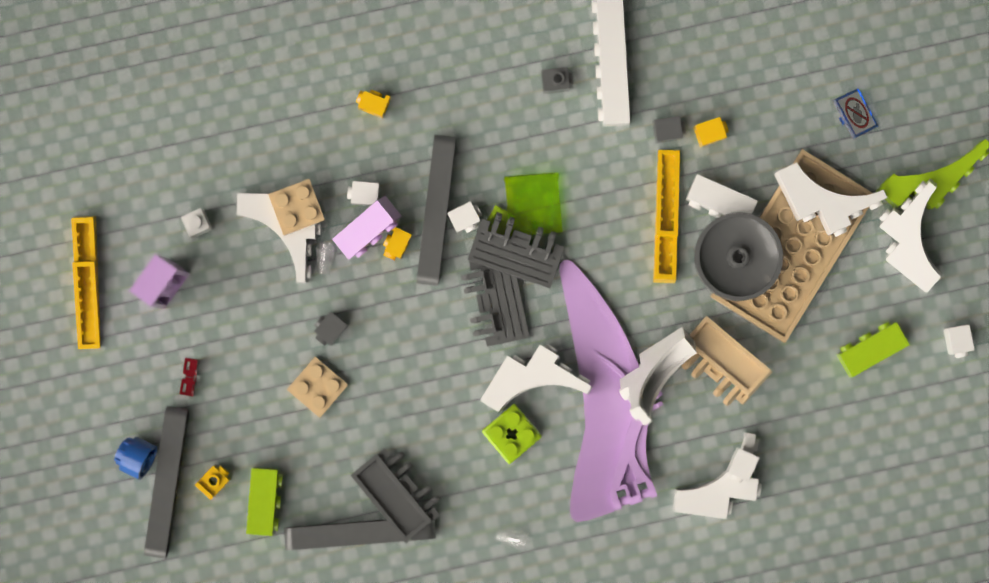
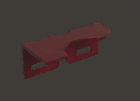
(190, 383)

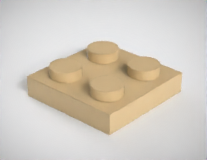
(296, 207)
(317, 387)

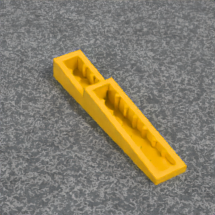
(666, 216)
(86, 281)

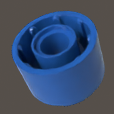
(135, 457)

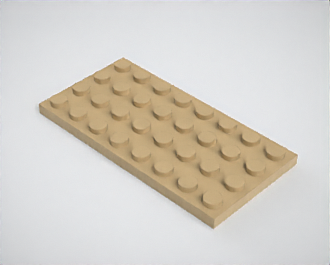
(806, 254)

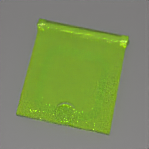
(534, 199)

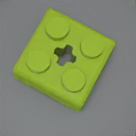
(497, 432)

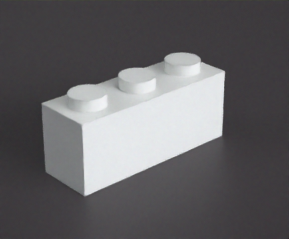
(718, 198)

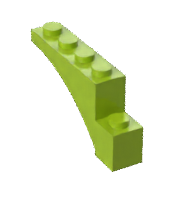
(900, 187)

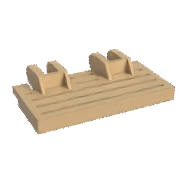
(726, 358)

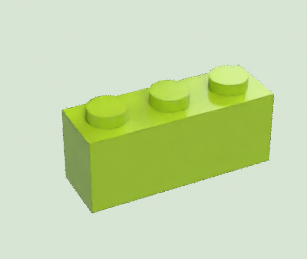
(872, 348)
(264, 501)

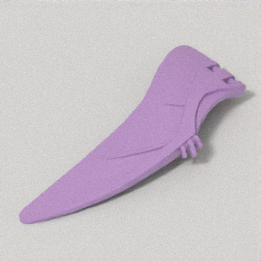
(613, 441)

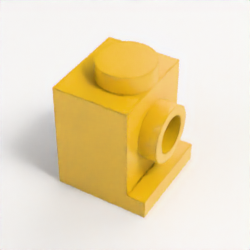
(373, 103)
(396, 243)
(207, 488)

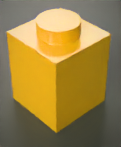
(711, 131)

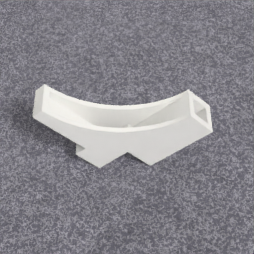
(832, 208)
(260, 209)
(905, 227)
(542, 370)
(654, 370)
(713, 497)

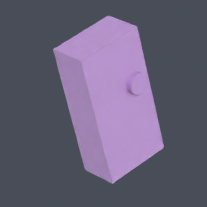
(159, 282)

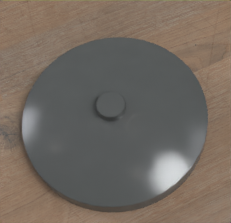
(738, 256)

